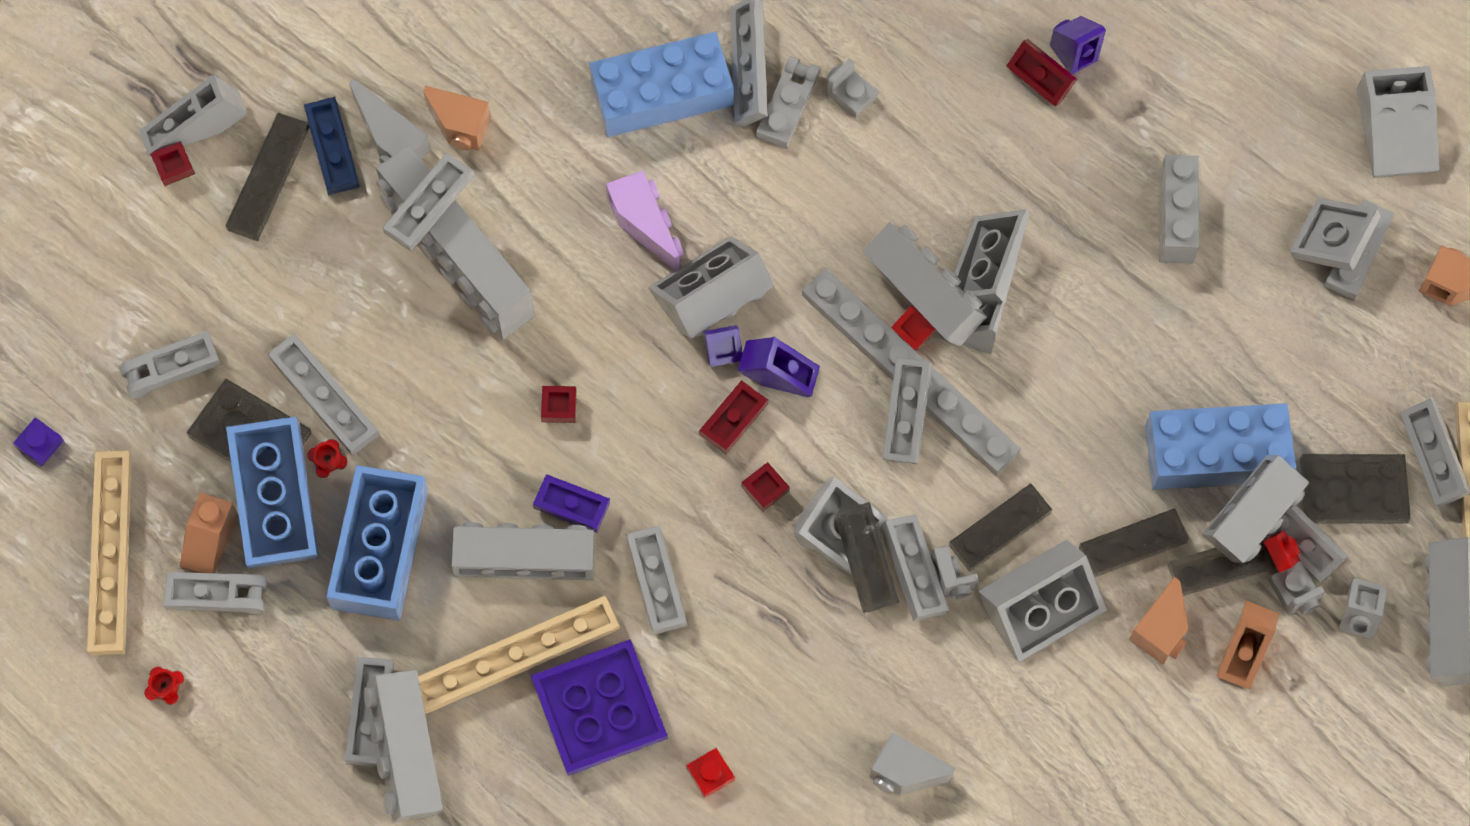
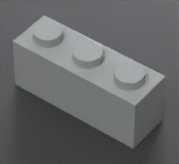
(1179, 209)
(1256, 509)

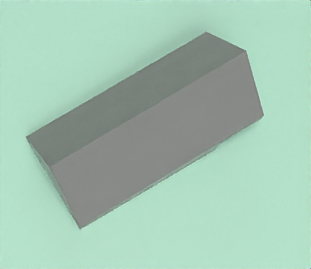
(988, 268)

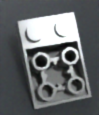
(1400, 121)

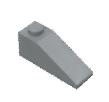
(197, 116)
(386, 126)

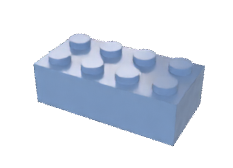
(661, 84)
(1215, 444)
(272, 492)
(377, 543)

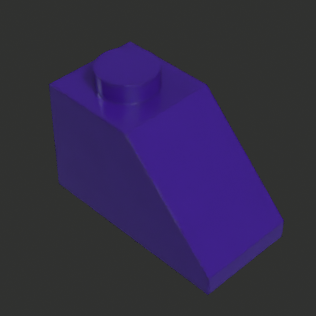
(1077, 43)
(778, 366)

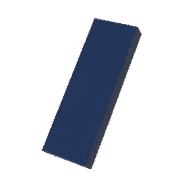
(331, 146)

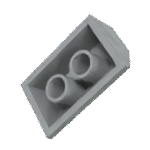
(712, 287)
(1043, 600)

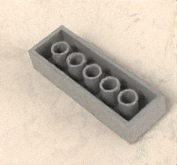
(461, 251)

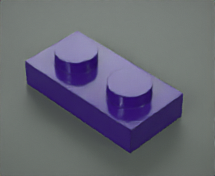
(571, 503)

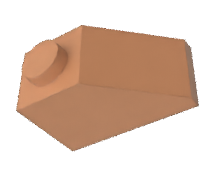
(459, 117)
(207, 534)
(1164, 625)
(1248, 644)

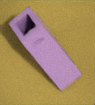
(638, 214)

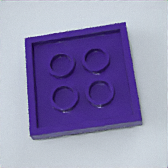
(599, 707)

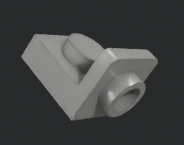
(850, 88)
(947, 572)
(1296, 590)
(1363, 608)

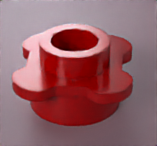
(324, 449)
(160, 676)

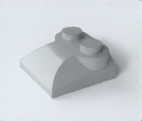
(817, 523)

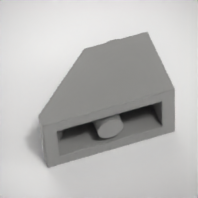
(908, 768)

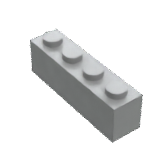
(925, 284)
(523, 552)
(1449, 611)
(403, 746)

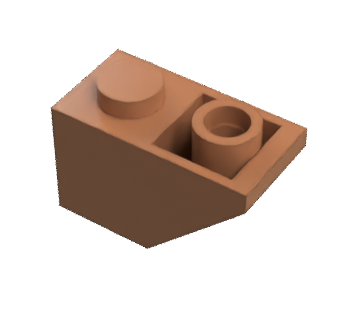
(1448, 277)

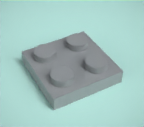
(1335, 234)

